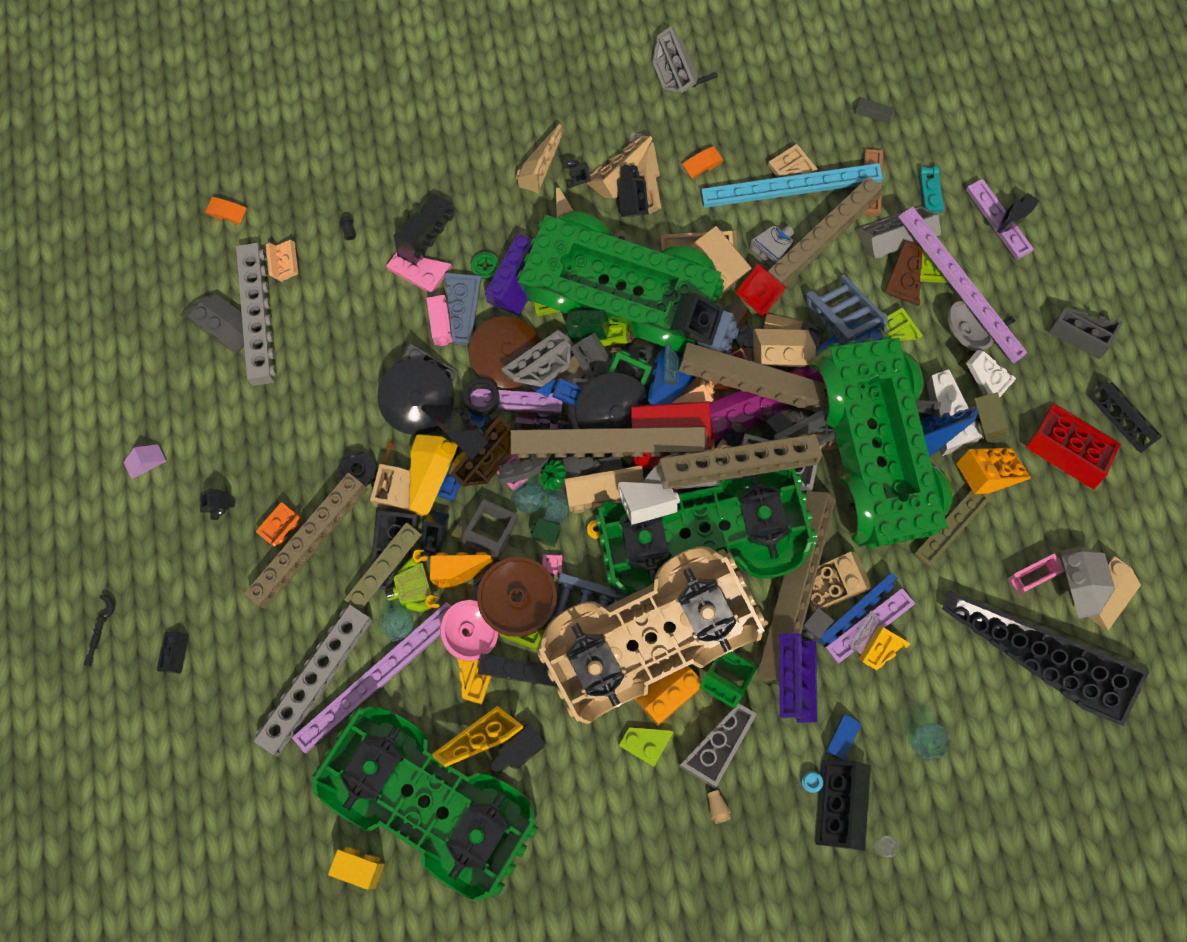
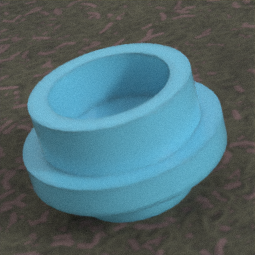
(812, 782)

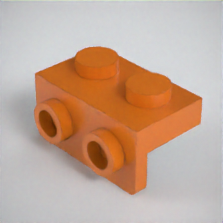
(278, 524)

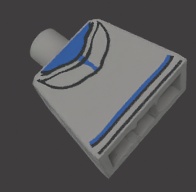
(772, 244)

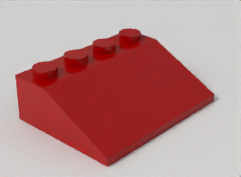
(671, 416)
(1074, 446)

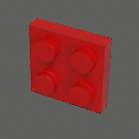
(761, 290)

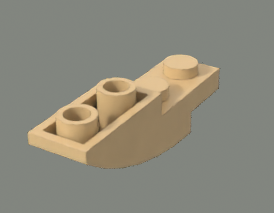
(649, 172)

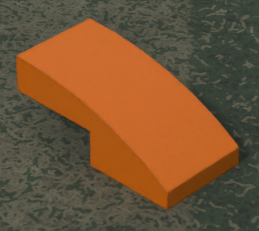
(702, 161)
(226, 210)

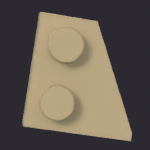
(792, 163)

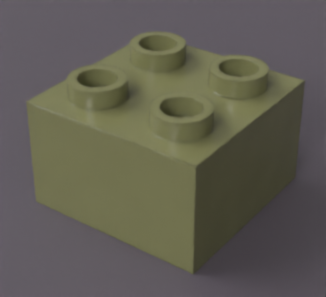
(992, 418)

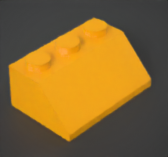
(669, 694)

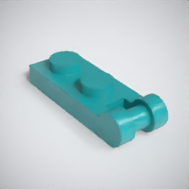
(931, 189)

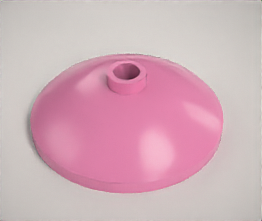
(479, 636)

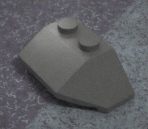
(217, 320)

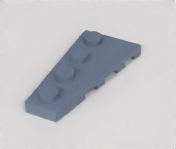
(462, 303)

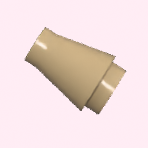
(718, 807)

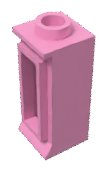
(439, 320)
(1053, 565)

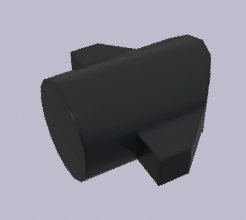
(735, 434)

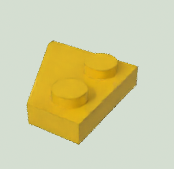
(882, 648)

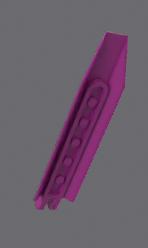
(746, 406)

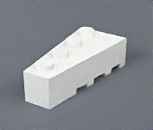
(944, 389)

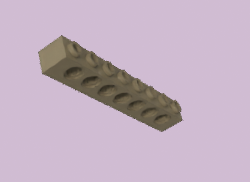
(732, 468)
(306, 541)

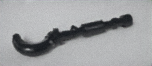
(110, 607)

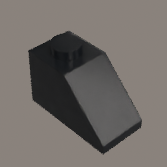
(434, 532)

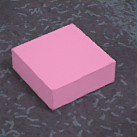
(553, 564)

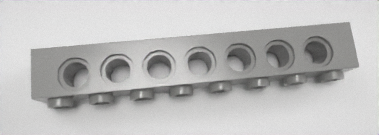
(246, 256)
(325, 674)

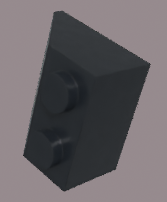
(696, 318)

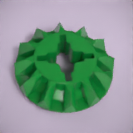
(480, 259)
(558, 470)

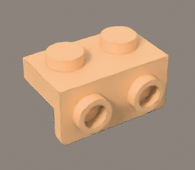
(282, 260)

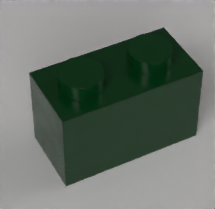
(586, 322)

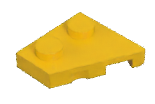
(473, 685)

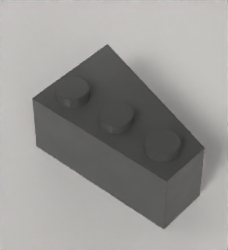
(1085, 331)

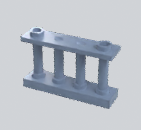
(838, 325)
(587, 589)

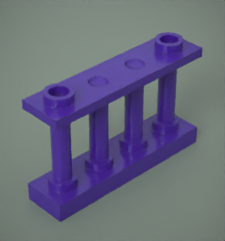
(797, 678)

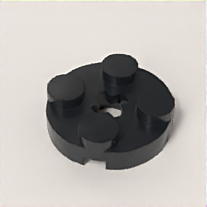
(551, 422)
(363, 460)

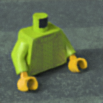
(413, 585)

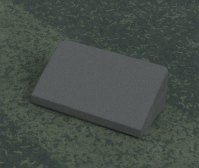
(874, 110)

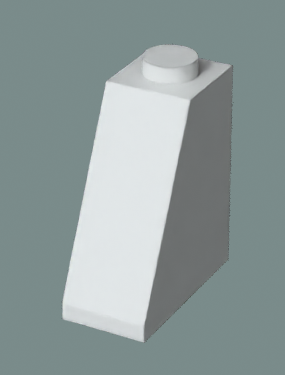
(647, 501)

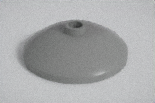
(968, 328)

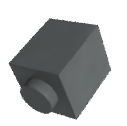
(816, 625)

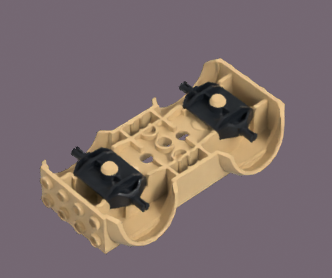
(692, 590)

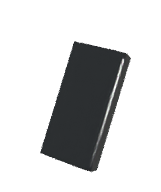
(172, 652)

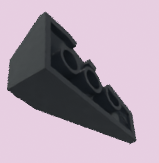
(779, 419)
(387, 526)

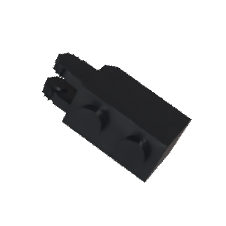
(632, 192)
(518, 750)

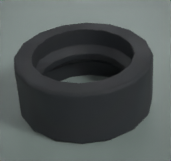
(481, 383)

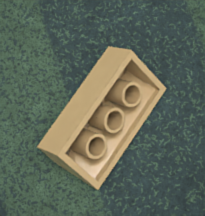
(594, 489)

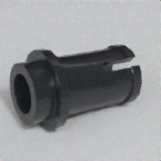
(346, 224)

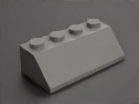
(890, 233)

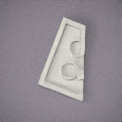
(988, 374)

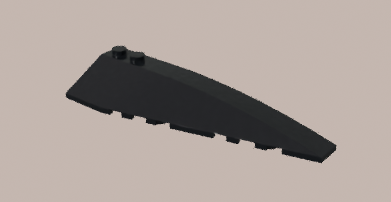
(1076, 668)

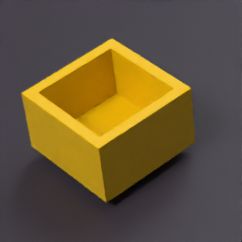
(356, 869)

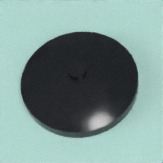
(409, 388)
(608, 401)

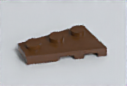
(905, 277)

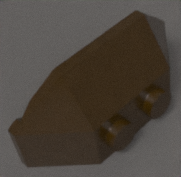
(487, 461)

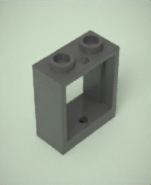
(482, 544)

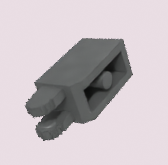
(577, 466)

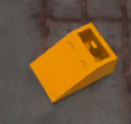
(991, 469)
(456, 569)

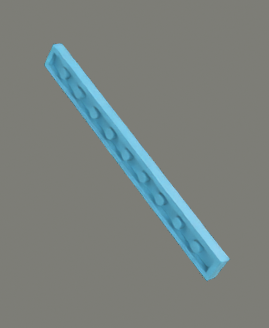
(790, 185)

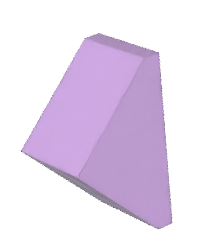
(143, 459)

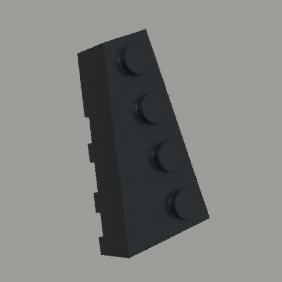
(423, 229)

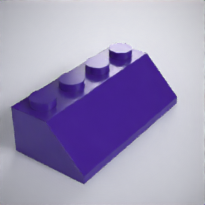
(504, 288)

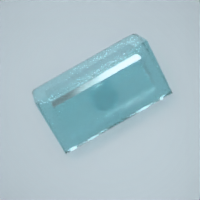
(670, 366)

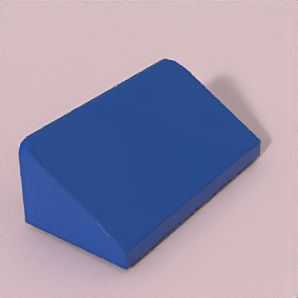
(546, 389)
(843, 737)

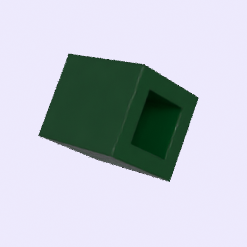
(545, 532)

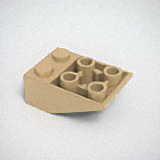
(392, 489)
(839, 581)

